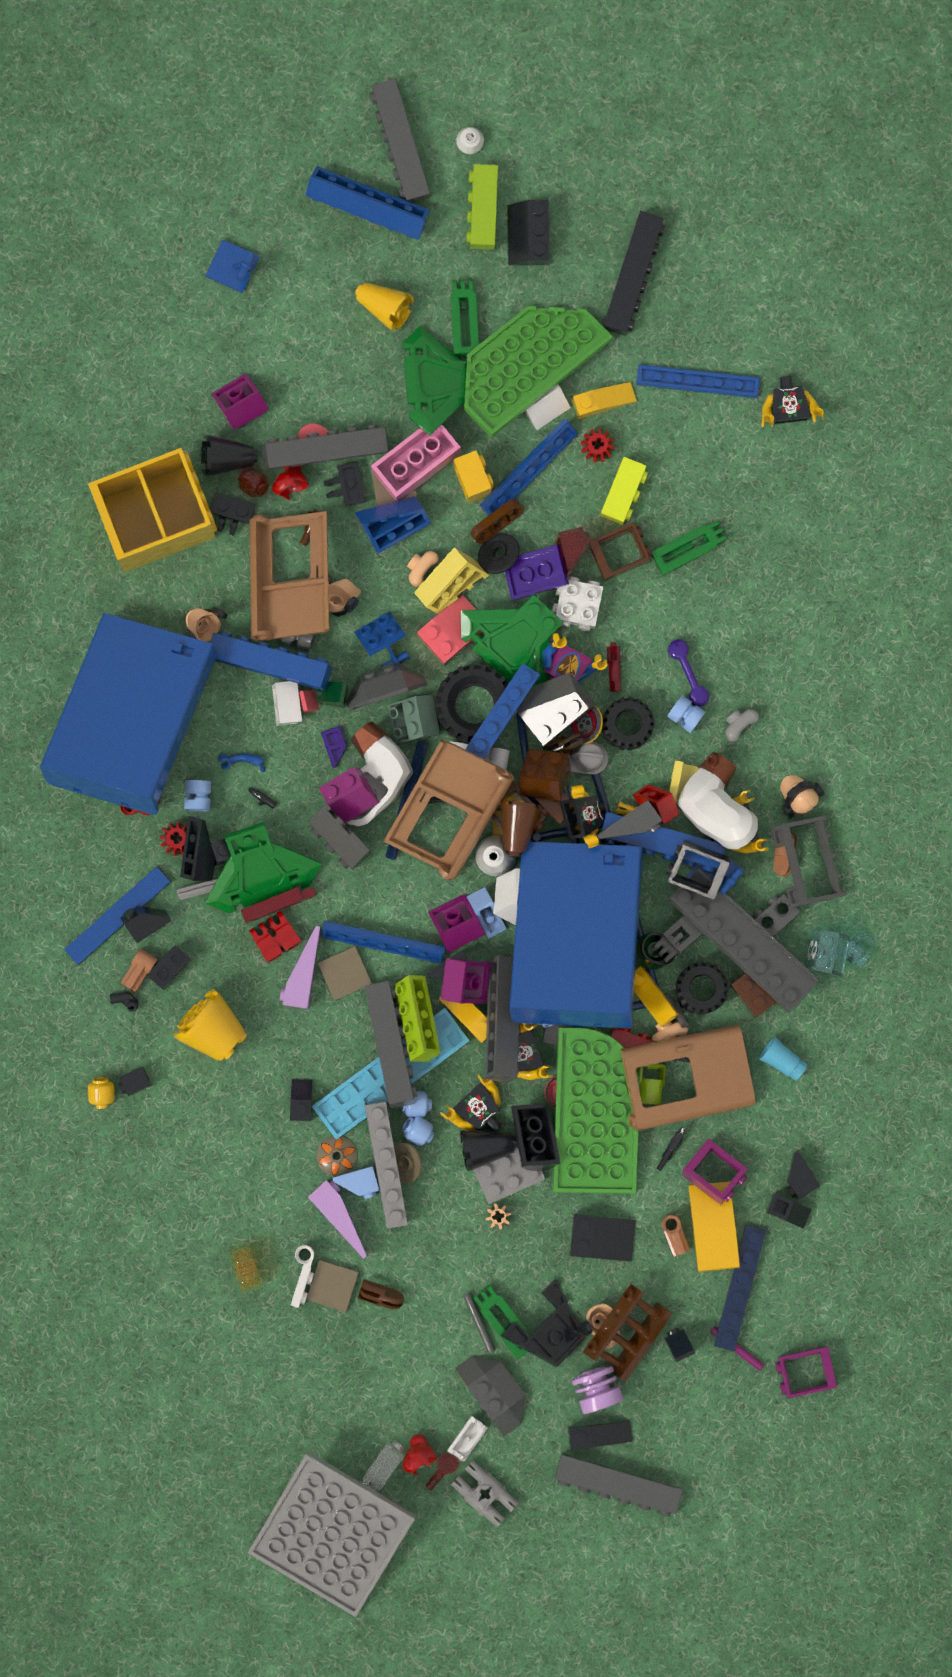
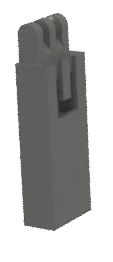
(670, 943)

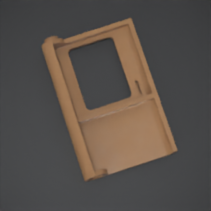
(288, 606)
(462, 782)

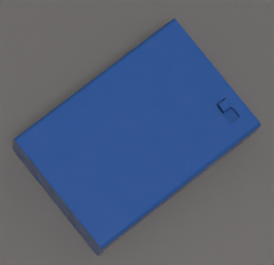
(127, 713)
(576, 935)

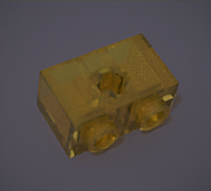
(245, 1268)

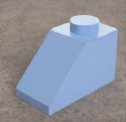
(483, 908)
(359, 1182)

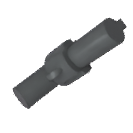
(678, 1007)

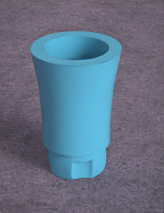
(782, 1059)

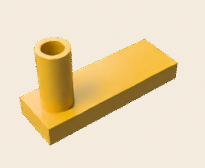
(653, 998)

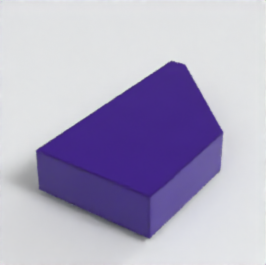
(334, 744)

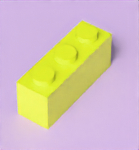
(624, 491)

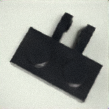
(350, 485)
(233, 509)

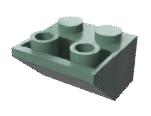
(413, 719)

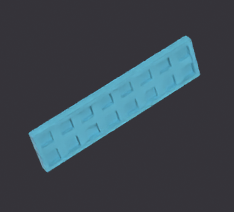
(345, 1105)

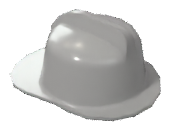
(588, 758)

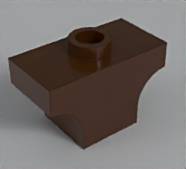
(552, 808)

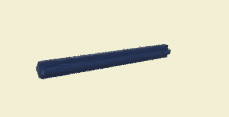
(416, 765)

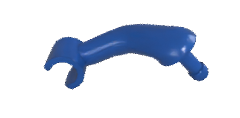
(243, 757)

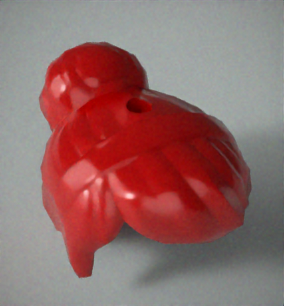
(290, 481)
(418, 1454)

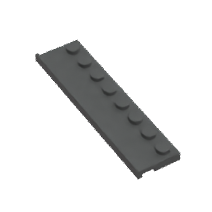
(746, 944)

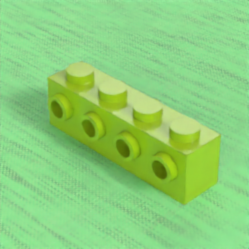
(483, 206)
(417, 1018)

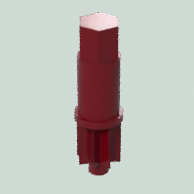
(614, 667)

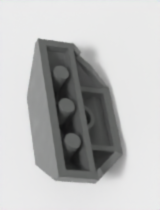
(383, 684)
(495, 1391)

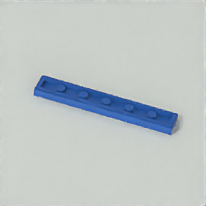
(698, 381)
(530, 467)
(111, 921)
(383, 942)

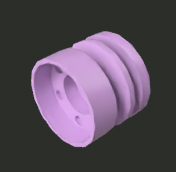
(597, 1389)

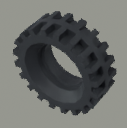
(450, 689)

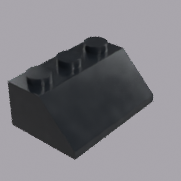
(528, 233)
(535, 1136)

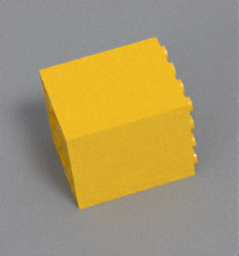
(153, 509)

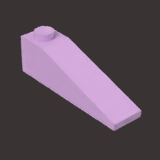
(300, 981)
(332, 1206)

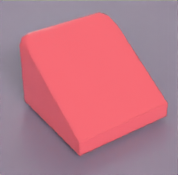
(309, 701)

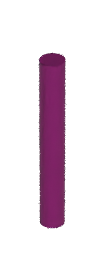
(743, 1353)

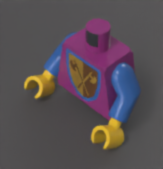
(561, 659)

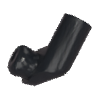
(126, 999)

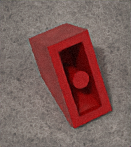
(660, 800)

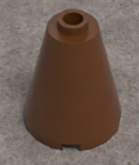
(518, 825)

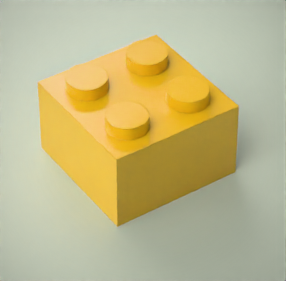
(472, 477)

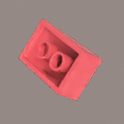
(443, 632)

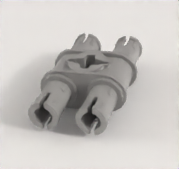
(496, 1492)

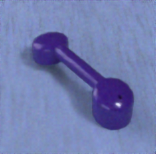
(699, 694)

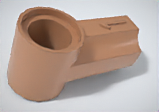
(139, 969)
(675, 1236)

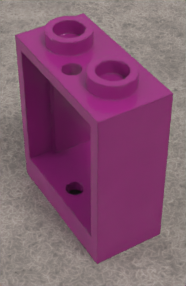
(708, 1189)
(827, 1369)

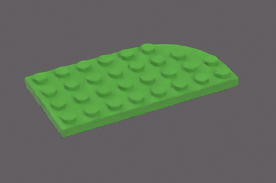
(592, 1115)

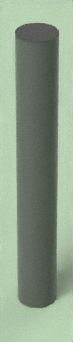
(479, 1323)

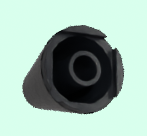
(225, 455)
(485, 1147)

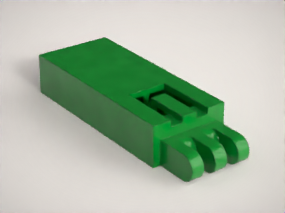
(465, 326)
(681, 550)
(490, 1302)

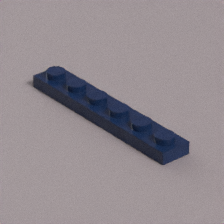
(739, 1288)

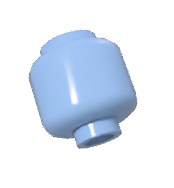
(421, 1106)
(418, 1130)

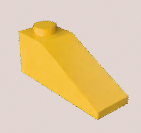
(603, 399)
(469, 1017)

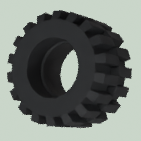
(628, 741)
(683, 988)

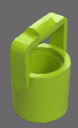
(652, 1089)

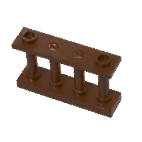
(641, 1340)

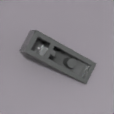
(634, 823)

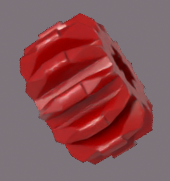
(603, 450)
(170, 842)

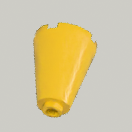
(385, 304)

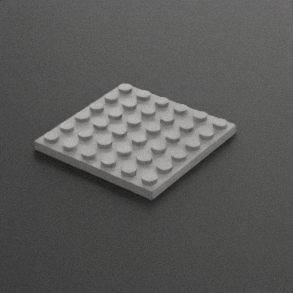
(331, 1534)

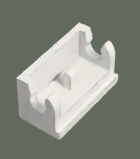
(286, 703)
(467, 1438)

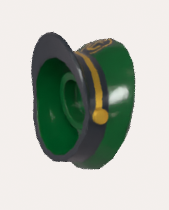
(648, 955)

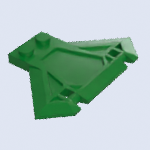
(432, 380)
(512, 636)
(258, 870)

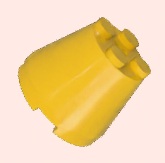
(211, 1027)

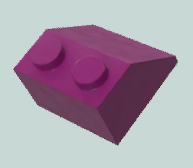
(240, 401)
(349, 794)
(456, 923)
(465, 980)

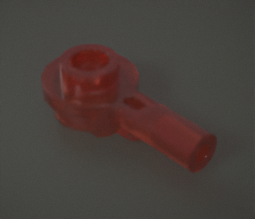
(446, 1465)

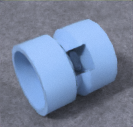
(686, 714)
(197, 795)

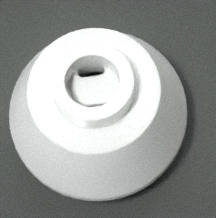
(473, 144)

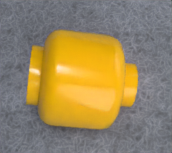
(101, 1092)

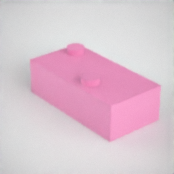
(415, 461)

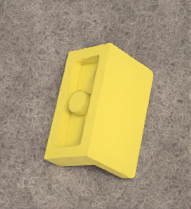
(680, 777)

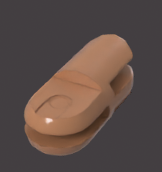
(781, 862)

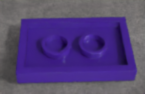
(537, 572)

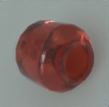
(253, 482)

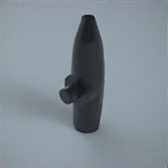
(264, 799)

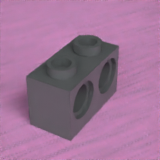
(778, 920)

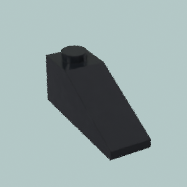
(198, 854)
(599, 1435)

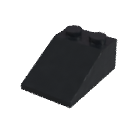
(602, 1238)

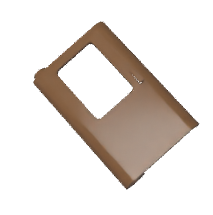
(717, 1069)

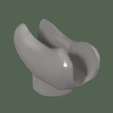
(738, 722)

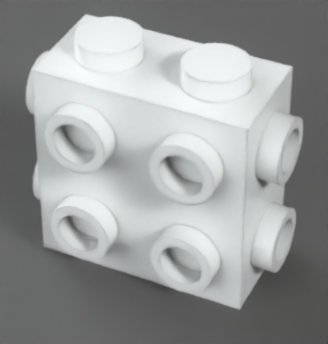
(578, 603)

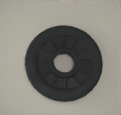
(503, 563)

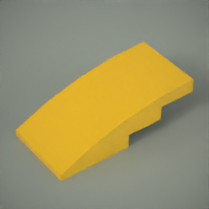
(713, 1230)

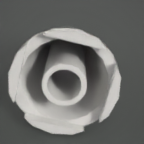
(497, 867)

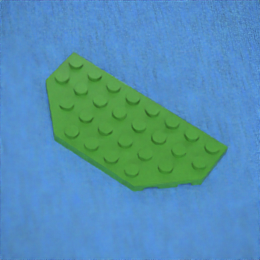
(527, 362)

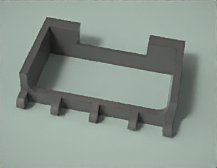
(797, 894)

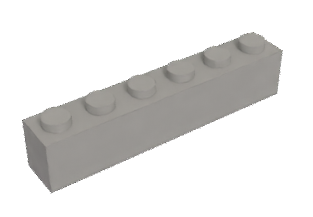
(385, 1164)

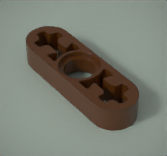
(506, 513)

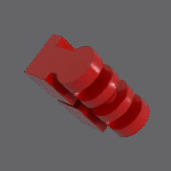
(285, 938)

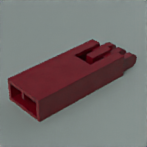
(276, 904)

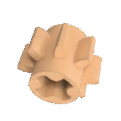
(501, 1212)

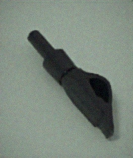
(672, 1147)

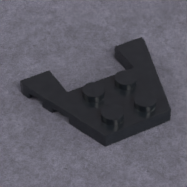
(555, 1336)

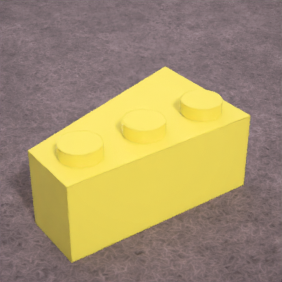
(449, 580)

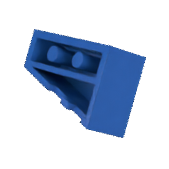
(392, 522)

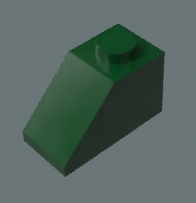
(334, 695)

